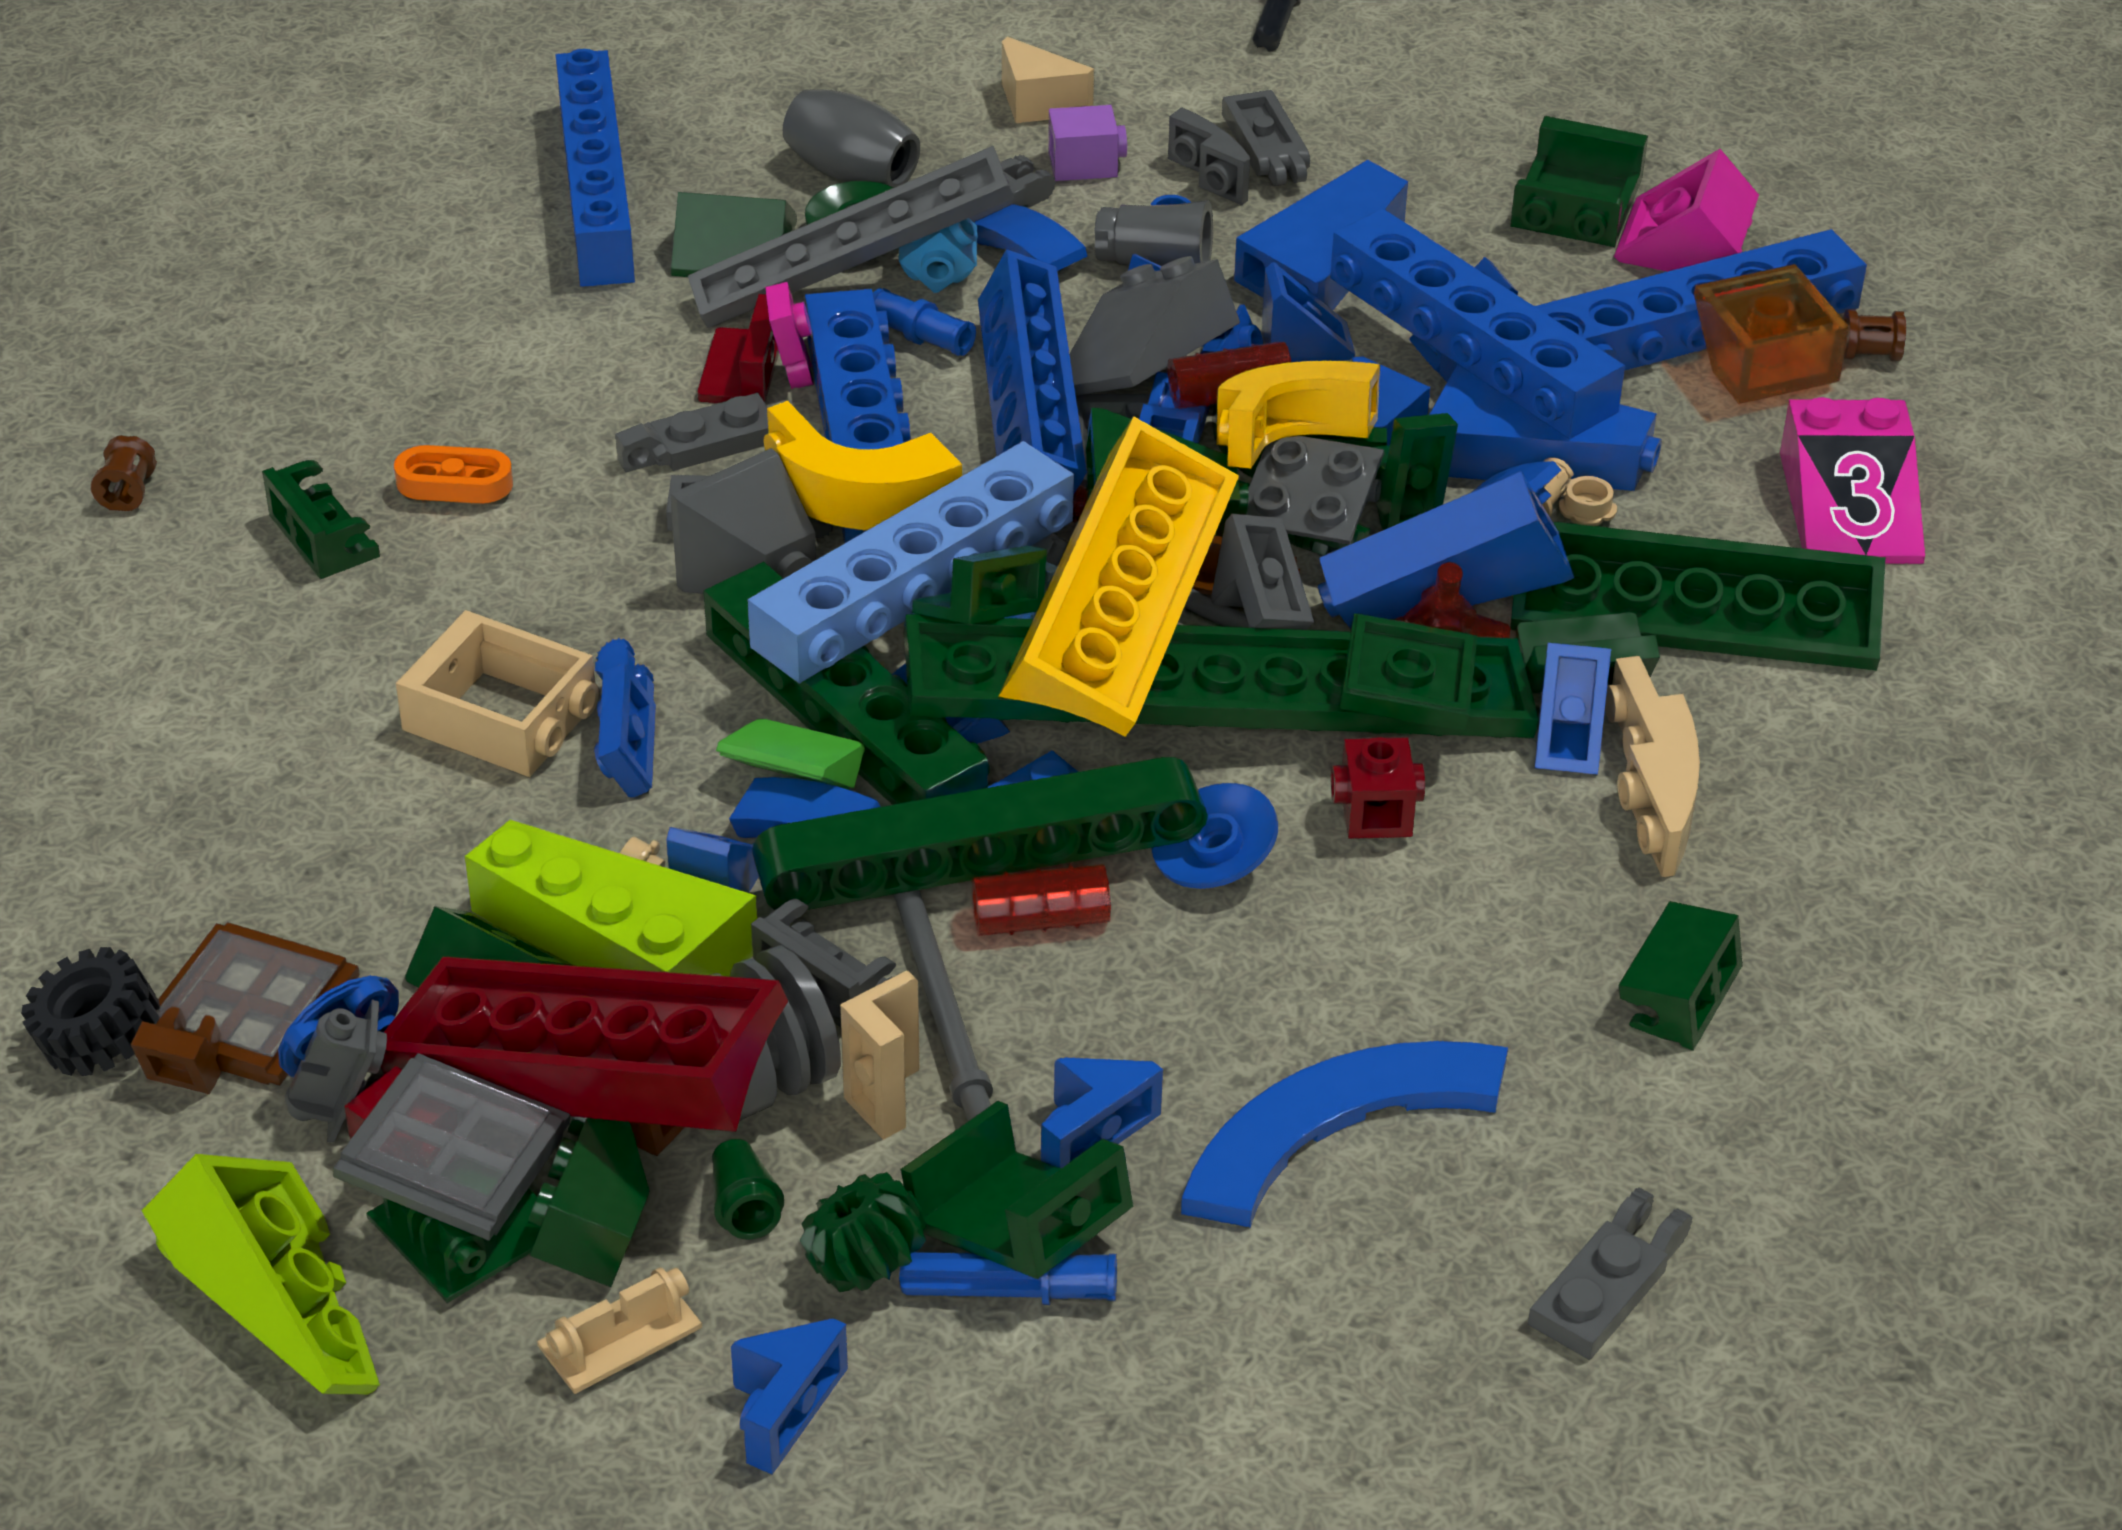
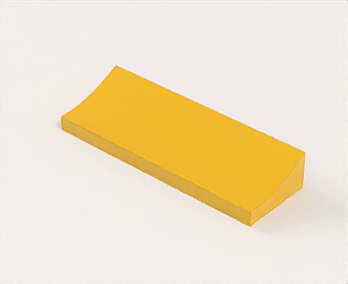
(1122, 580)

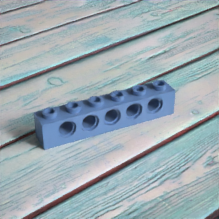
(873, 578)

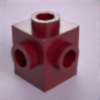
(1378, 787)

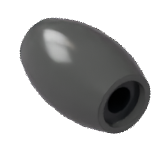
(850, 138)

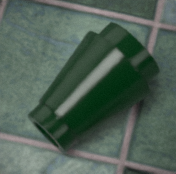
(744, 1191)

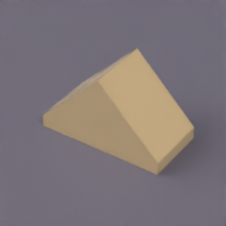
(1042, 80)

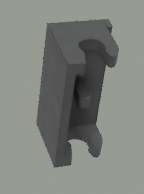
(833, 969)

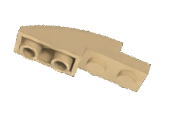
(1660, 762)

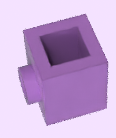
(1085, 142)

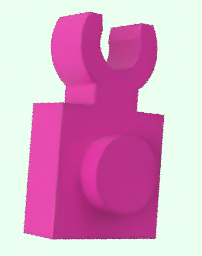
(789, 326)

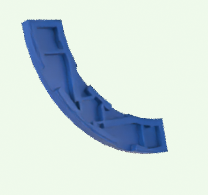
(1326, 1098)

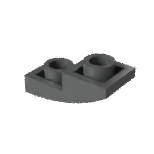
(1211, 152)

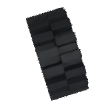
(89, 1011)

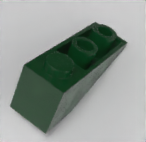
(596, 1203)

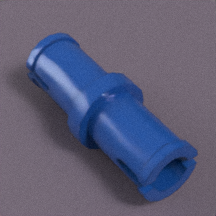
(924, 323)

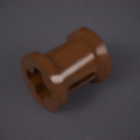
(1875, 334)
(128, 478)

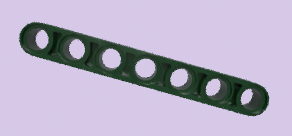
(979, 833)

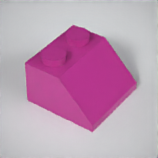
(1690, 217)

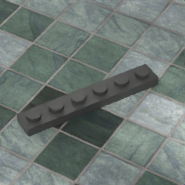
(852, 235)

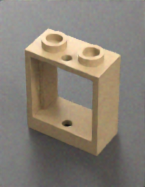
(478, 645)

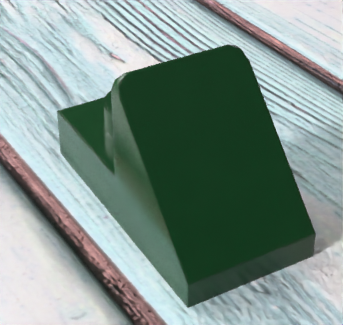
(1415, 467)

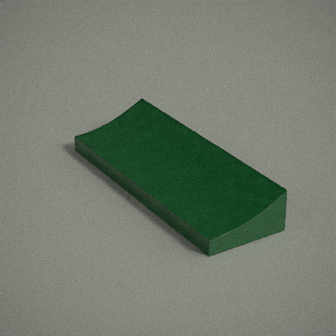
(1721, 595)

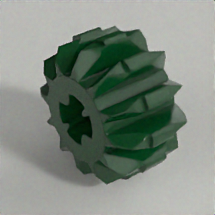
(863, 1232)

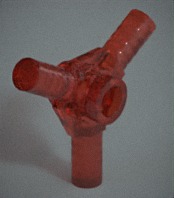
(1447, 610)

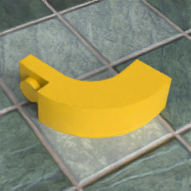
(1295, 401)
(852, 484)

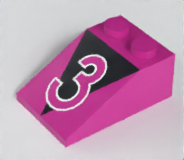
(1854, 477)

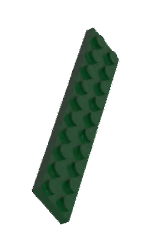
(1206, 680)

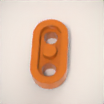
(453, 474)

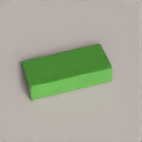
(795, 752)

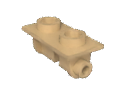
(620, 1333)

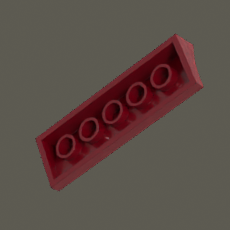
(595, 1037)

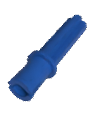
(976, 1276)

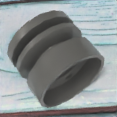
(804, 1038)

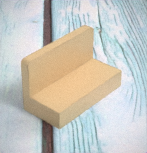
(881, 1051)

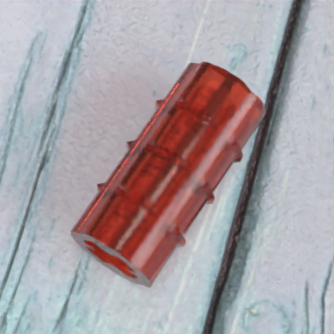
(1197, 377)
(1041, 900)

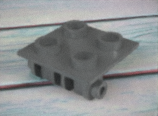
(1315, 486)

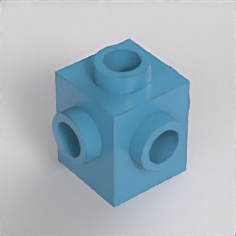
(941, 256)

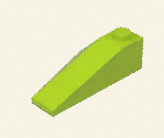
(253, 1247)

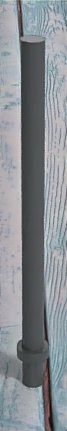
(969, 1086)

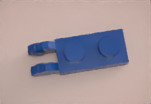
(625, 718)

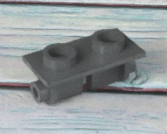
(336, 1067)

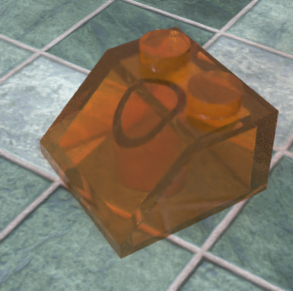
(1770, 333)

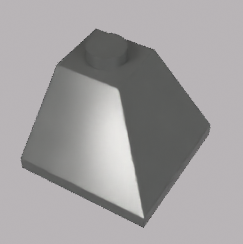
(738, 522)

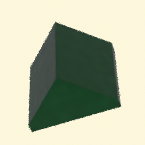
(722, 226)

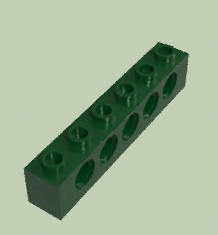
(855, 700)

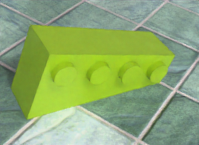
(607, 905)

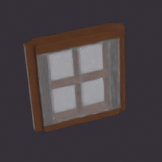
(254, 992)

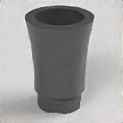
(1155, 232)

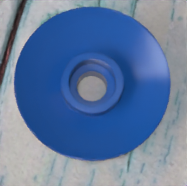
(1230, 845)

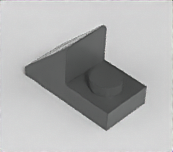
(1260, 574)

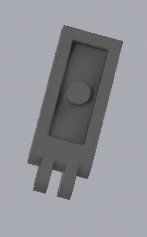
(1267, 136)

